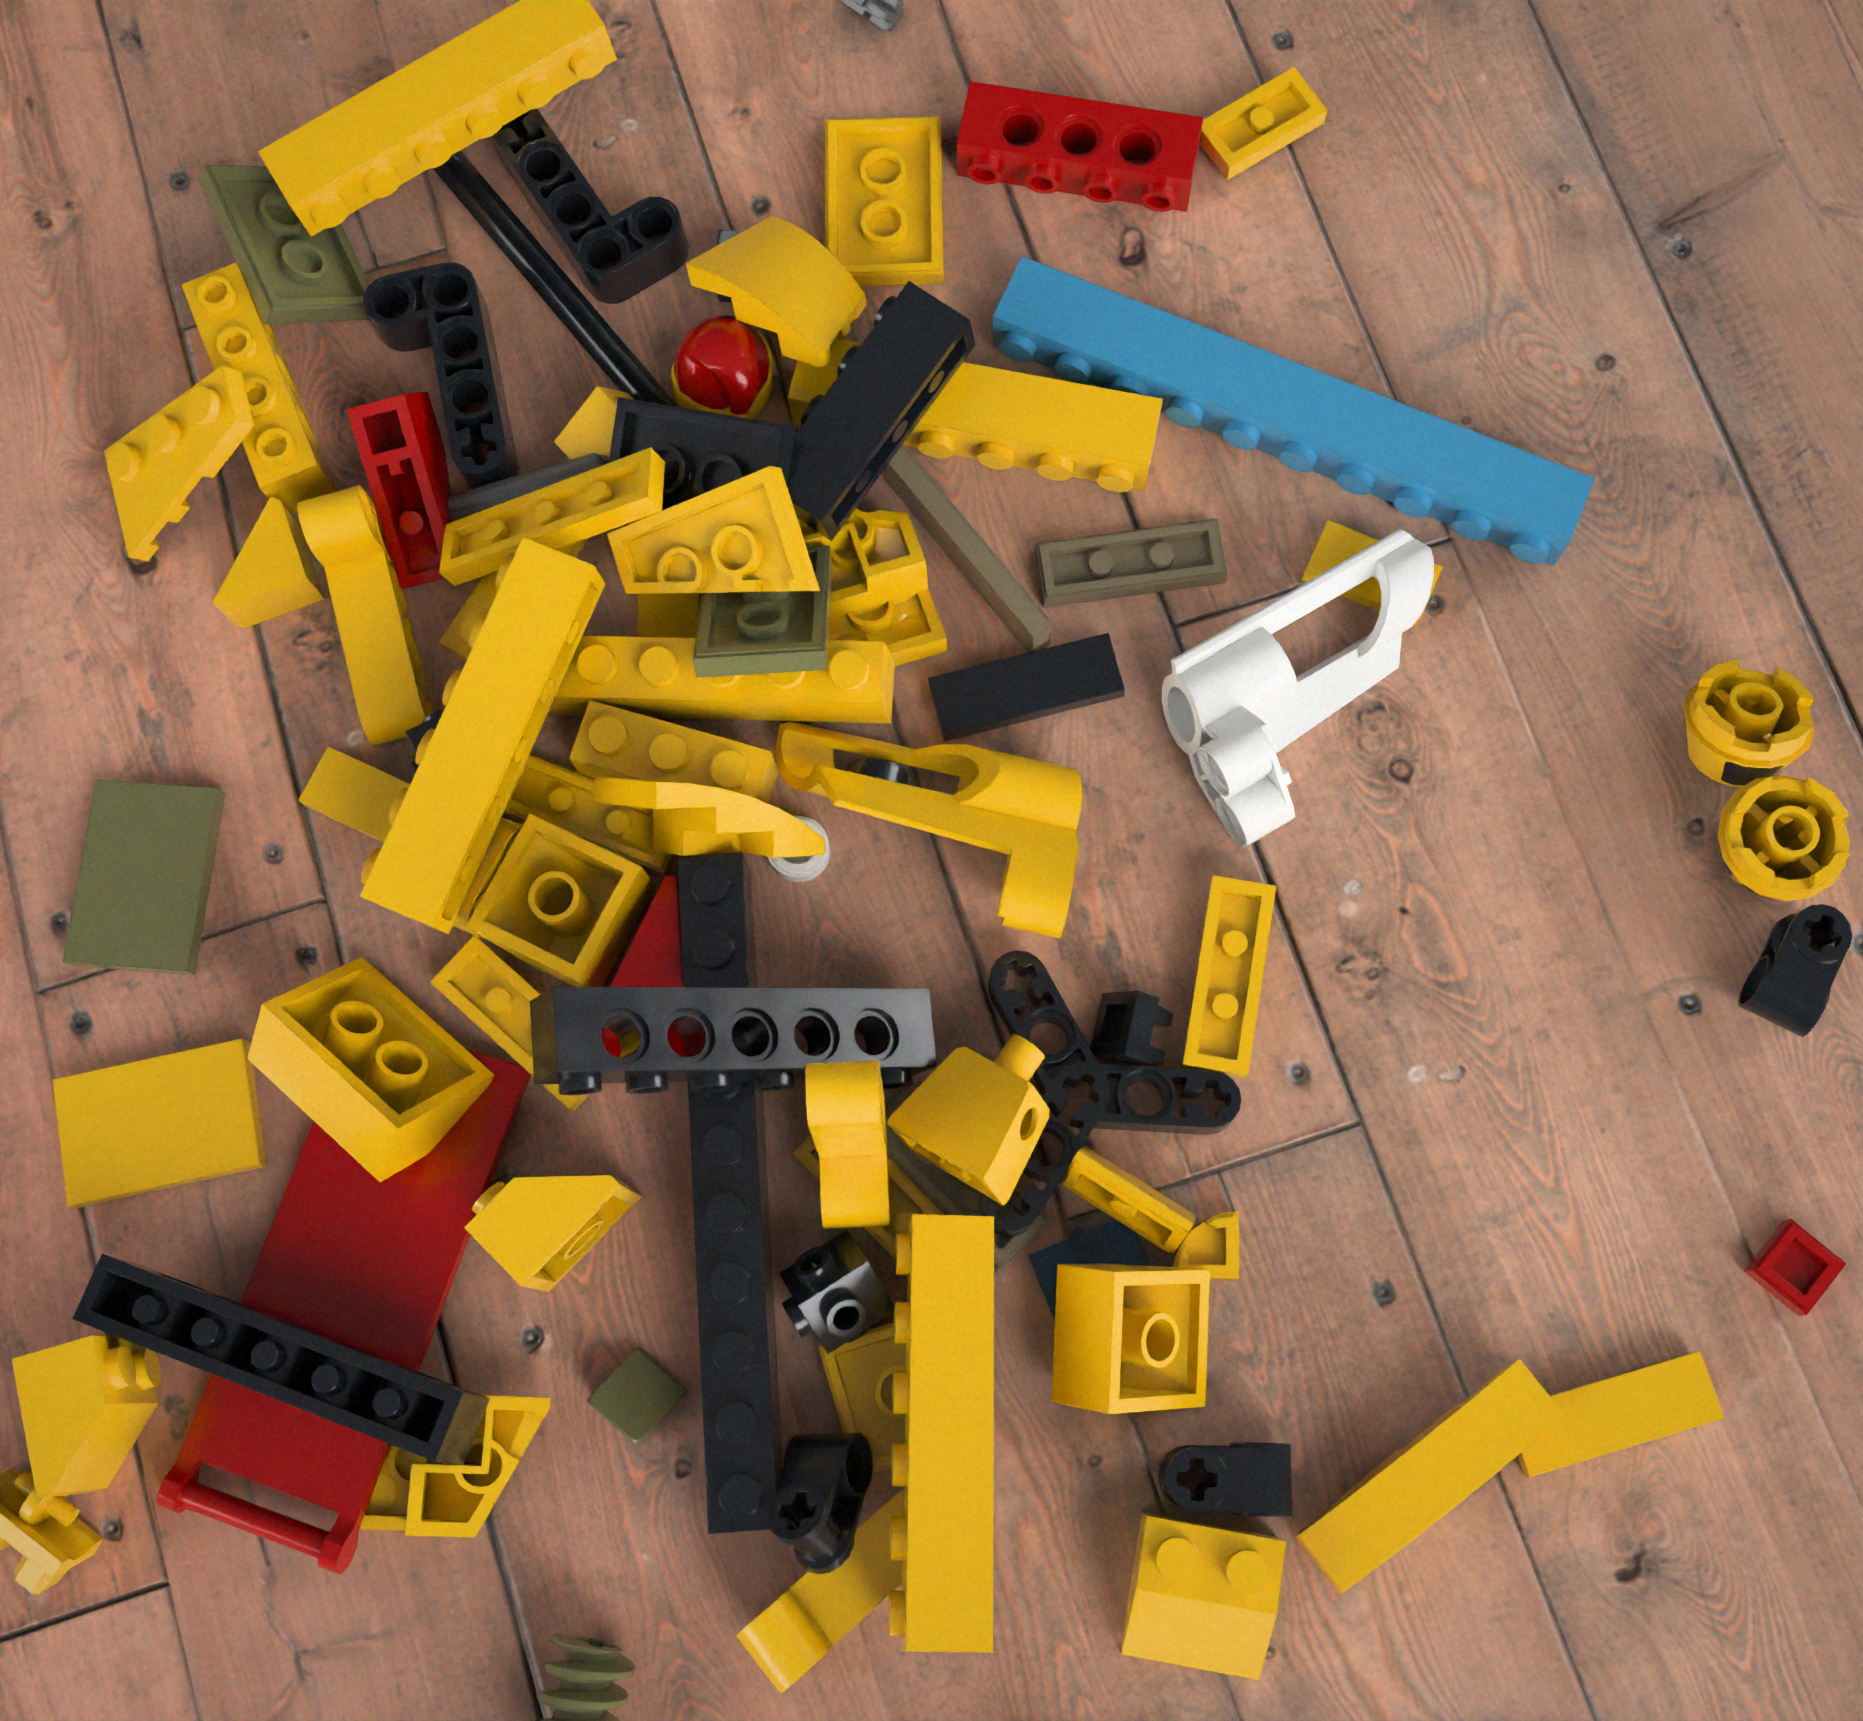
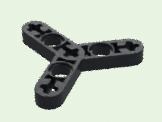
(1108, 1085)

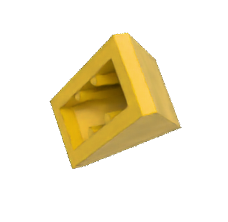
(270, 572)

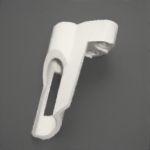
(1239, 699)

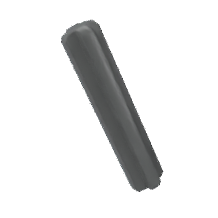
(498, 492)

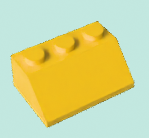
(367, 1066)

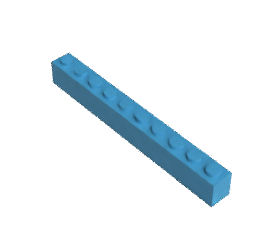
(1292, 412)

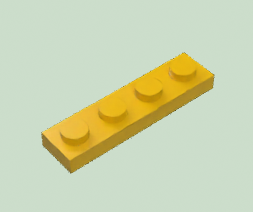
(555, 515)

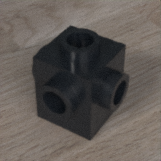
(834, 1293)

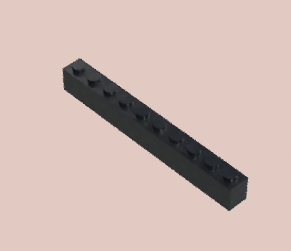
(731, 1219)

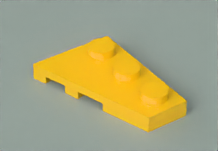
(171, 452)
(718, 543)

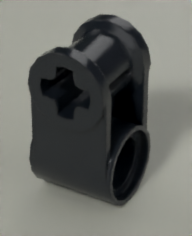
(1790, 978)
(1241, 1478)
(822, 1497)

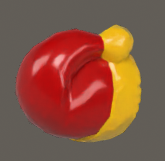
(723, 368)

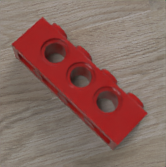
(1060, 123)

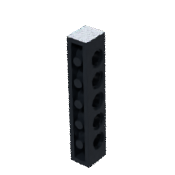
(571, 1053)
(282, 1360)

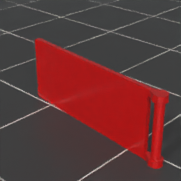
(364, 1269)

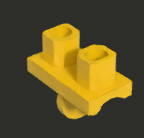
(42, 1531)

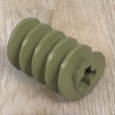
(586, 1680)

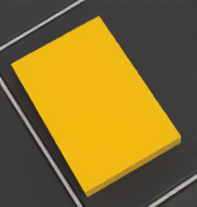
(885, 199)
(158, 1123)

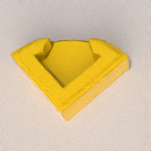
(1212, 1247)

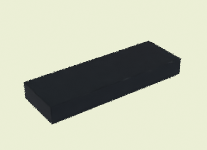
(1026, 687)

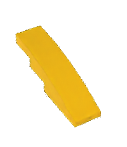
(1429, 1476)

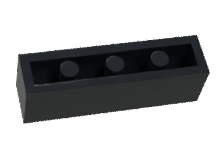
(874, 405)

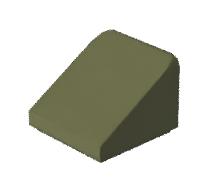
(637, 1397)

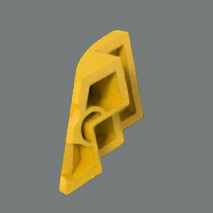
(784, 285)
(881, 585)
(711, 819)
(454, 1498)

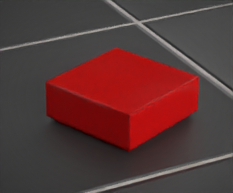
(1795, 1267)

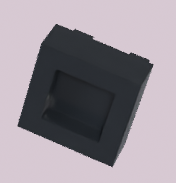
(1126, 1028)

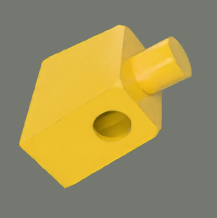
(977, 1117)

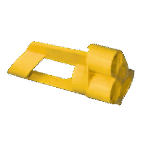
(999, 805)

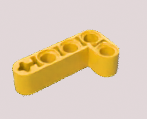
(369, 612)
(851, 1139)
(824, 1607)

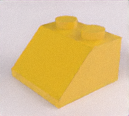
(562, 904)
(547, 1223)
(1130, 1337)
(84, 1410)
(1203, 1595)

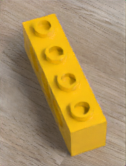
(282, 442)

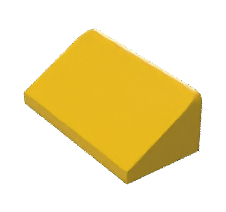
(1128, 1199)

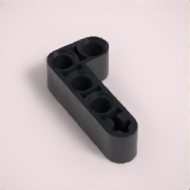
(601, 236)
(461, 381)

